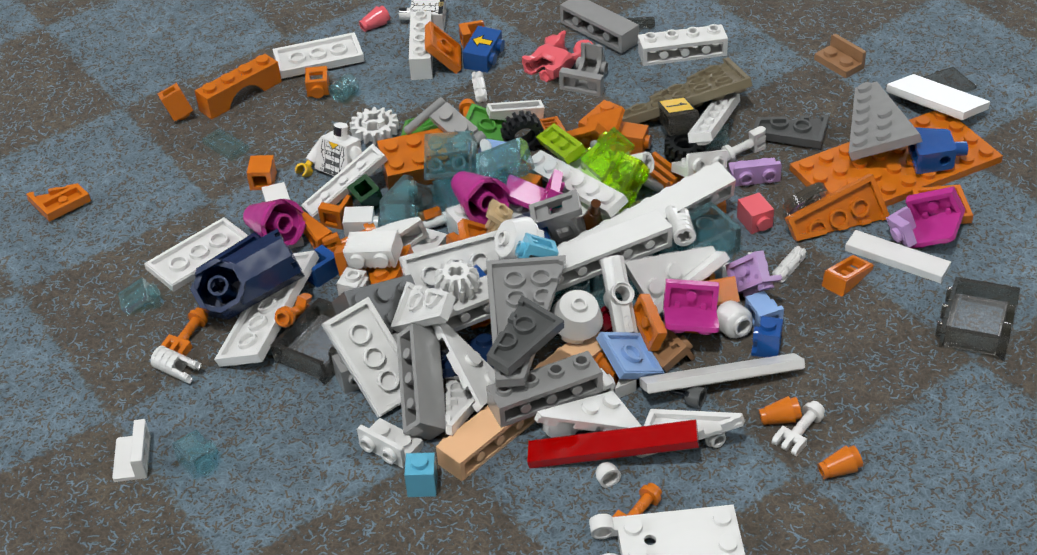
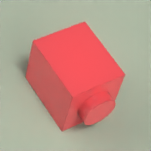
(755, 213)

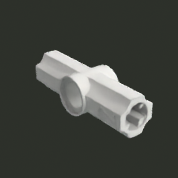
(616, 280)

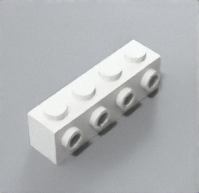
(682, 44)

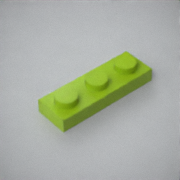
(561, 144)

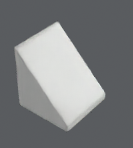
(625, 387)

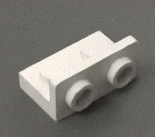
(696, 161)
(388, 442)

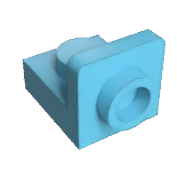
(535, 246)

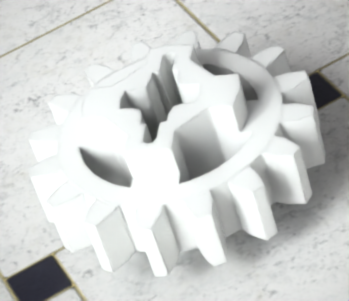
(374, 125)

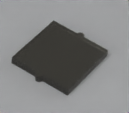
(952, 78)

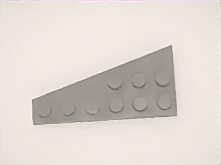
(878, 123)
(507, 281)

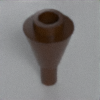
(593, 216)

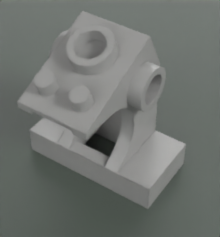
(589, 72)
(564, 221)

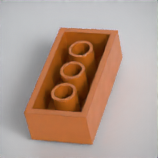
(405, 157)

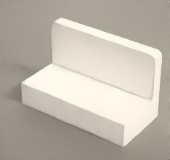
(132, 454)

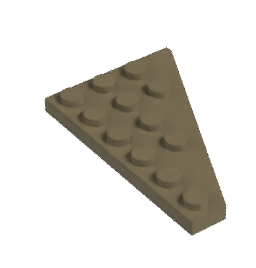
(704, 85)

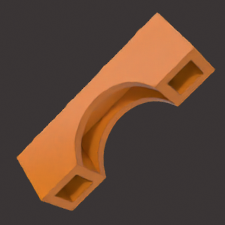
(216, 96)

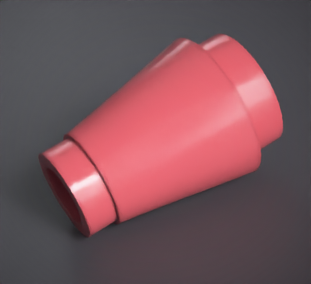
(375, 19)

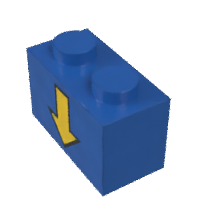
(483, 49)

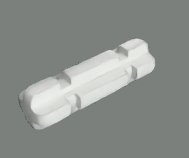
(479, 87)
(790, 263)

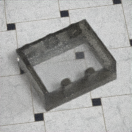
(978, 316)
(306, 344)

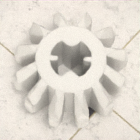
(458, 279)

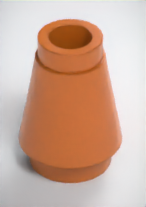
(781, 412)
(842, 462)

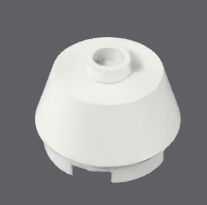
(512, 232)
(580, 316)

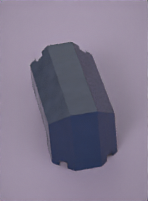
(245, 277)

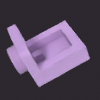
(902, 226)

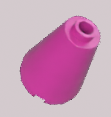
(476, 192)
(276, 214)

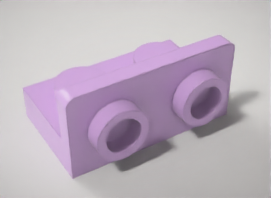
(755, 171)
(752, 274)

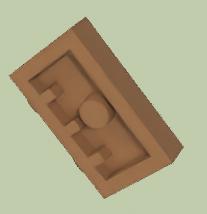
(842, 57)
(673, 350)

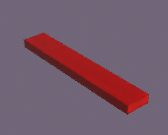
(613, 444)

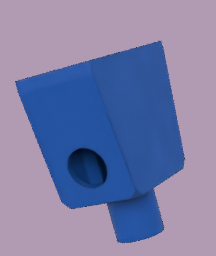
(936, 151)

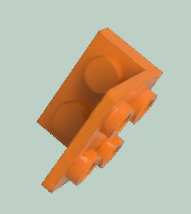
(597, 125)

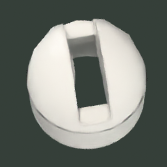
(607, 474)

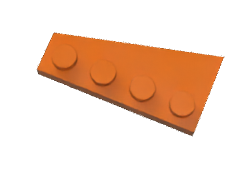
(847, 207)

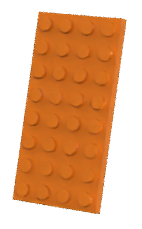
(894, 168)

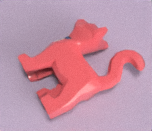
(552, 56)

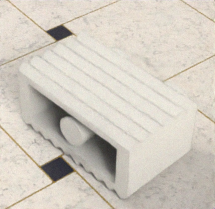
(373, 249)

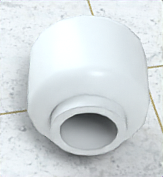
(734, 319)

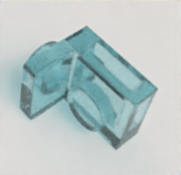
(720, 140)
(137, 295)

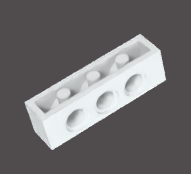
(419, 59)

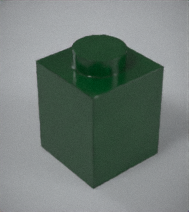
(365, 192)

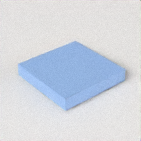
(628, 355)

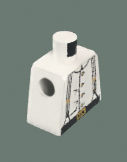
(437, 8)

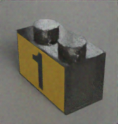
(677, 116)

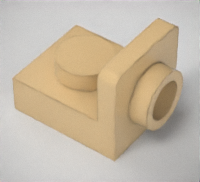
(496, 214)

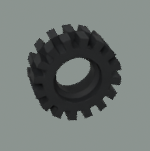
(521, 122)
(678, 147)

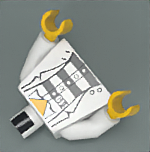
(331, 152)

